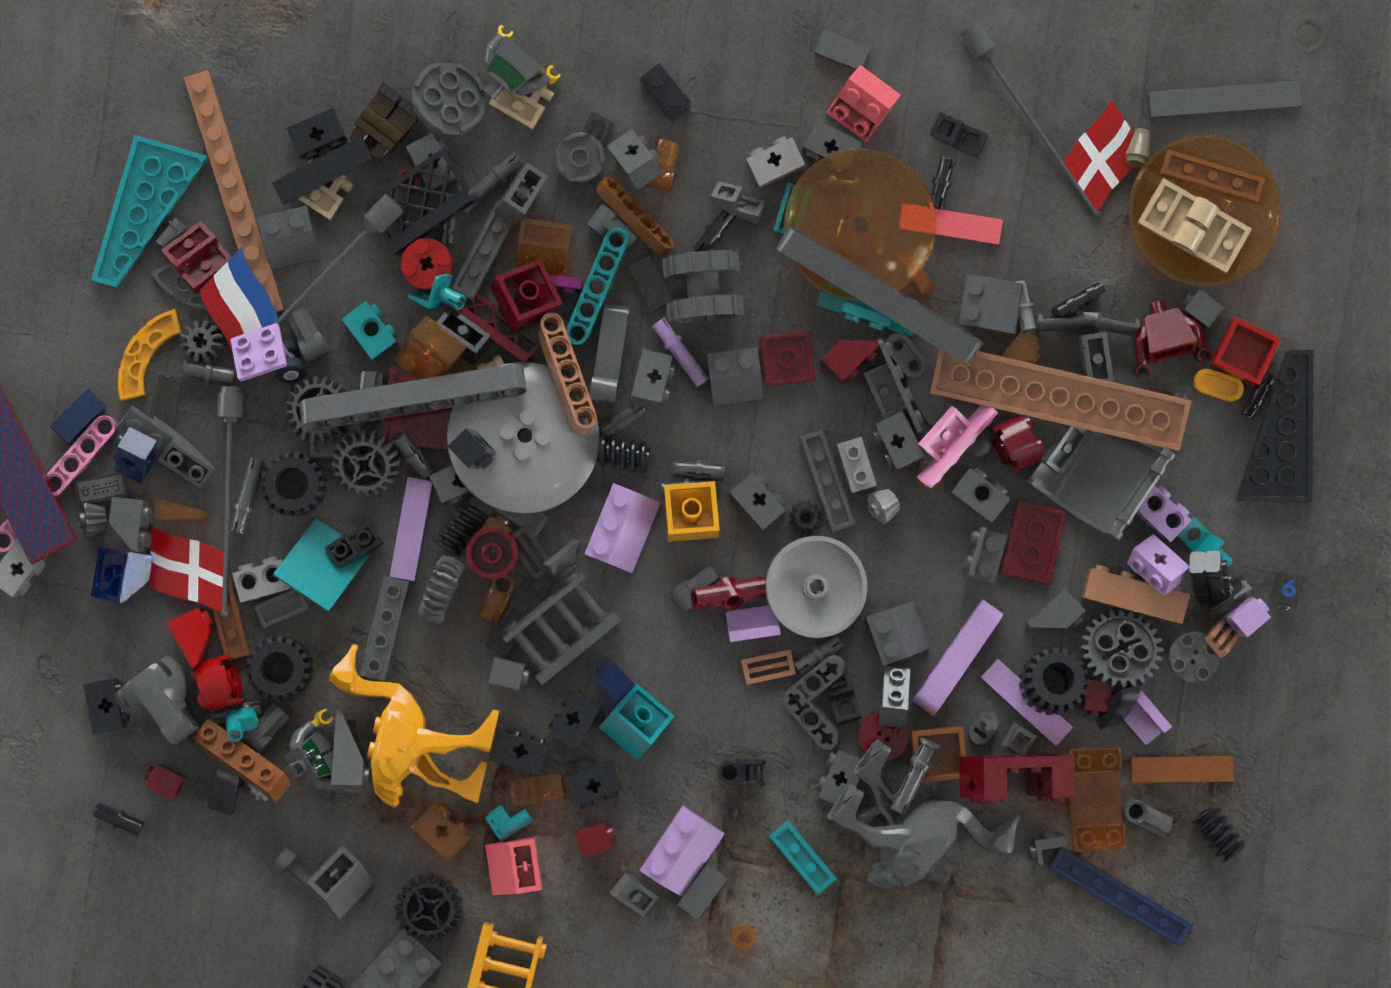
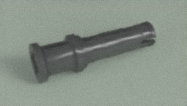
(920, 765)

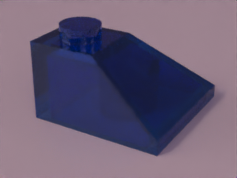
(120, 574)

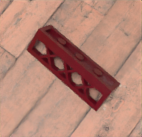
(496, 337)

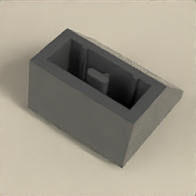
(131, 522)
(339, 882)

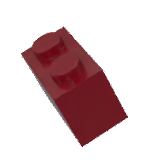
(595, 838)

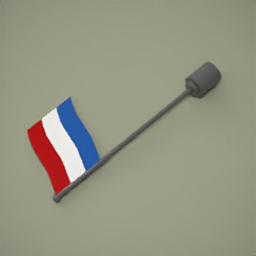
(241, 302)

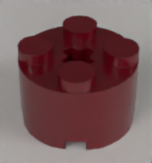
(1016, 443)
(501, 541)

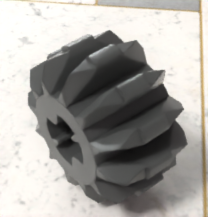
(195, 348)

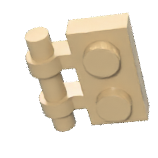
(522, 108)
(326, 200)

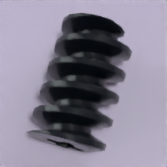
(624, 454)
(460, 529)
(1219, 833)

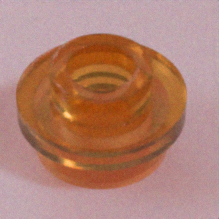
(743, 945)

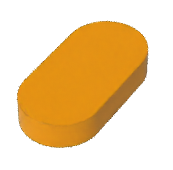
(1218, 385)

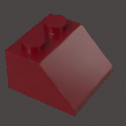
(525, 294)

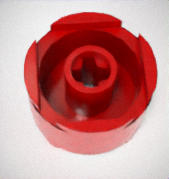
(421, 251)
(217, 683)

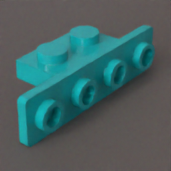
(858, 311)

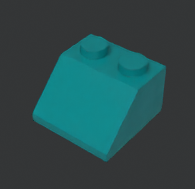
(636, 721)

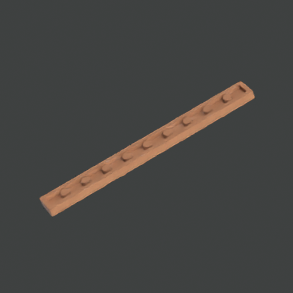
(231, 181)

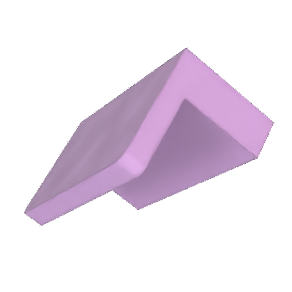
(751, 623)
(1146, 720)

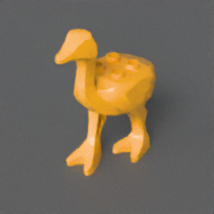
(405, 742)

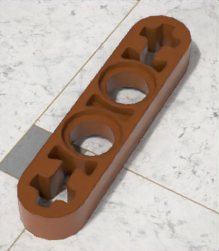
(635, 216)

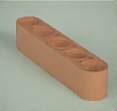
(566, 362)

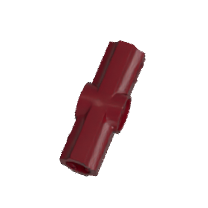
(728, 593)

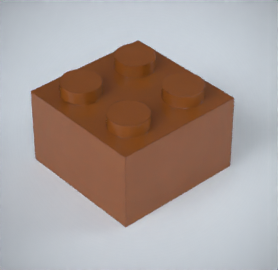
(946, 761)

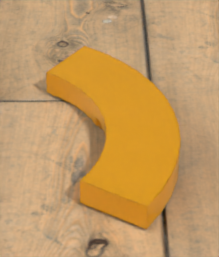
(141, 349)

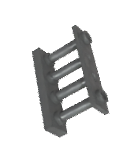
(565, 653)

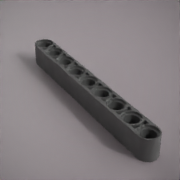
(879, 295)
(412, 397)

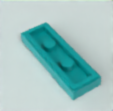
(802, 857)

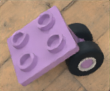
(267, 352)

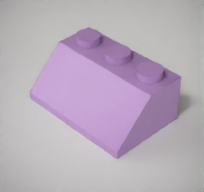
(622, 528)
(681, 851)

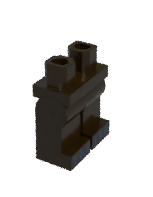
(380, 127)

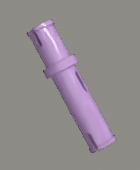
(680, 352)

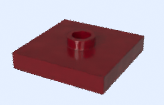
(787, 358)

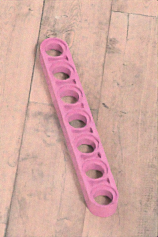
(83, 459)

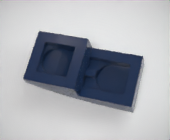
(78, 416)

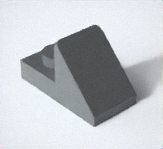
(634, 894)

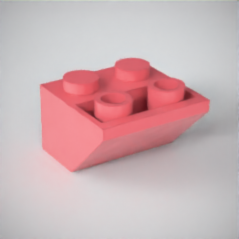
(863, 103)
(514, 866)

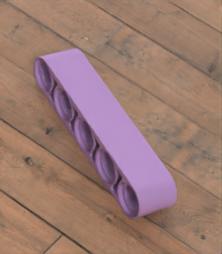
(957, 657)

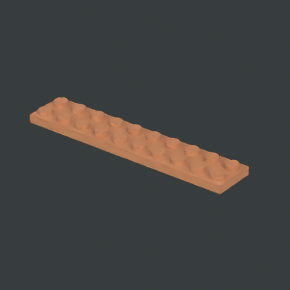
(1064, 398)

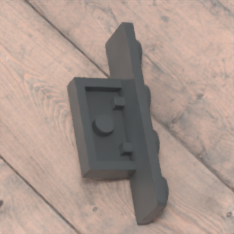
(888, 389)

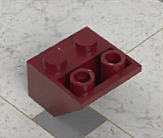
(847, 356)

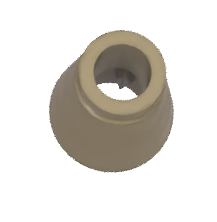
(1139, 148)

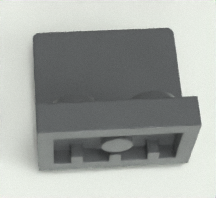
(984, 556)

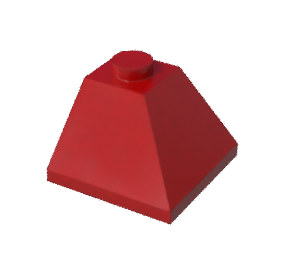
(193, 634)

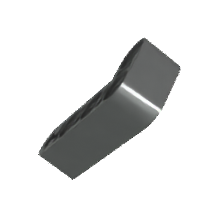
(609, 353)

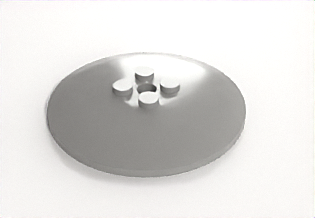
(533, 473)

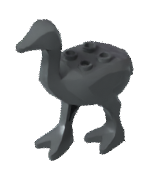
(914, 840)

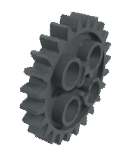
(1133, 668)

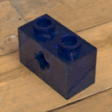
(614, 680)

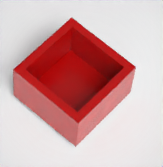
(1245, 351)

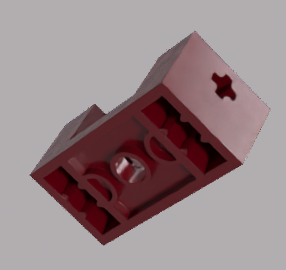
(985, 777)

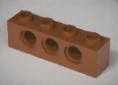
(242, 761)

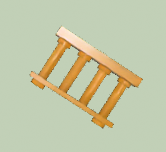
(483, 962)

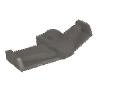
(1087, 323)

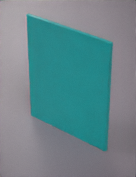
(312, 570)

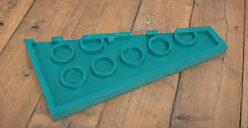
(147, 193)

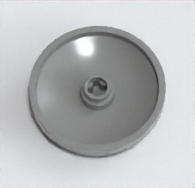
(816, 586)

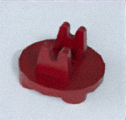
(868, 735)

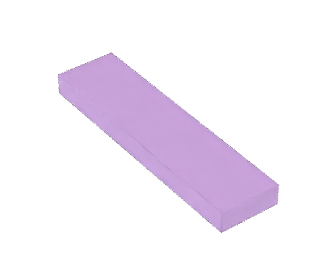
(411, 529)
(1007, 686)

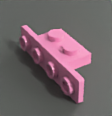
(950, 439)

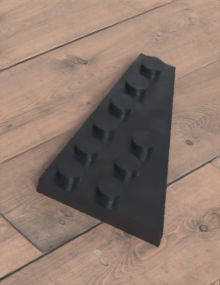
(1283, 450)

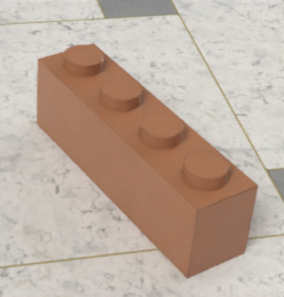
(1134, 595)

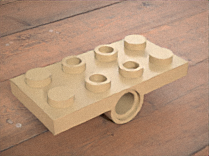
(1194, 225)

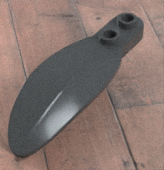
(931, 405)

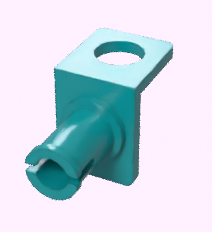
(439, 294)
(1205, 542)

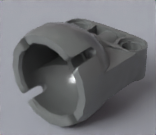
(159, 698)

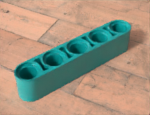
(607, 277)

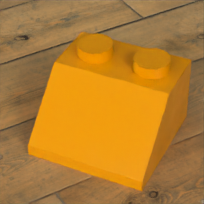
(691, 511)

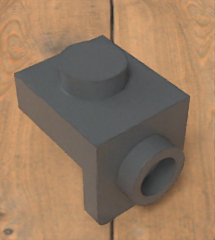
(1050, 840)

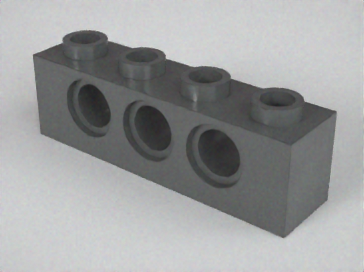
(385, 628)

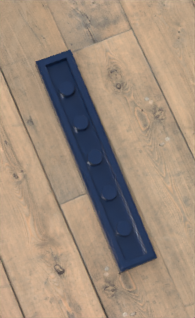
(1119, 896)

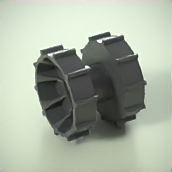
(703, 288)

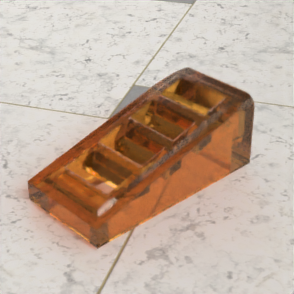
(171, 511)

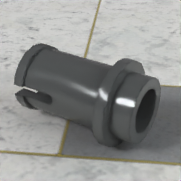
(172, 232)

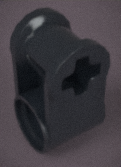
(744, 772)

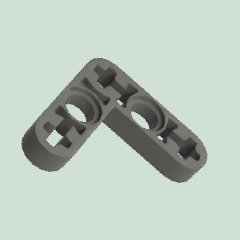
(807, 695)

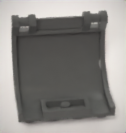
(1099, 476)

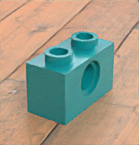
(358, 321)

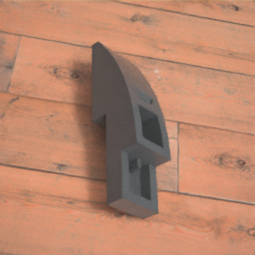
(171, 447)

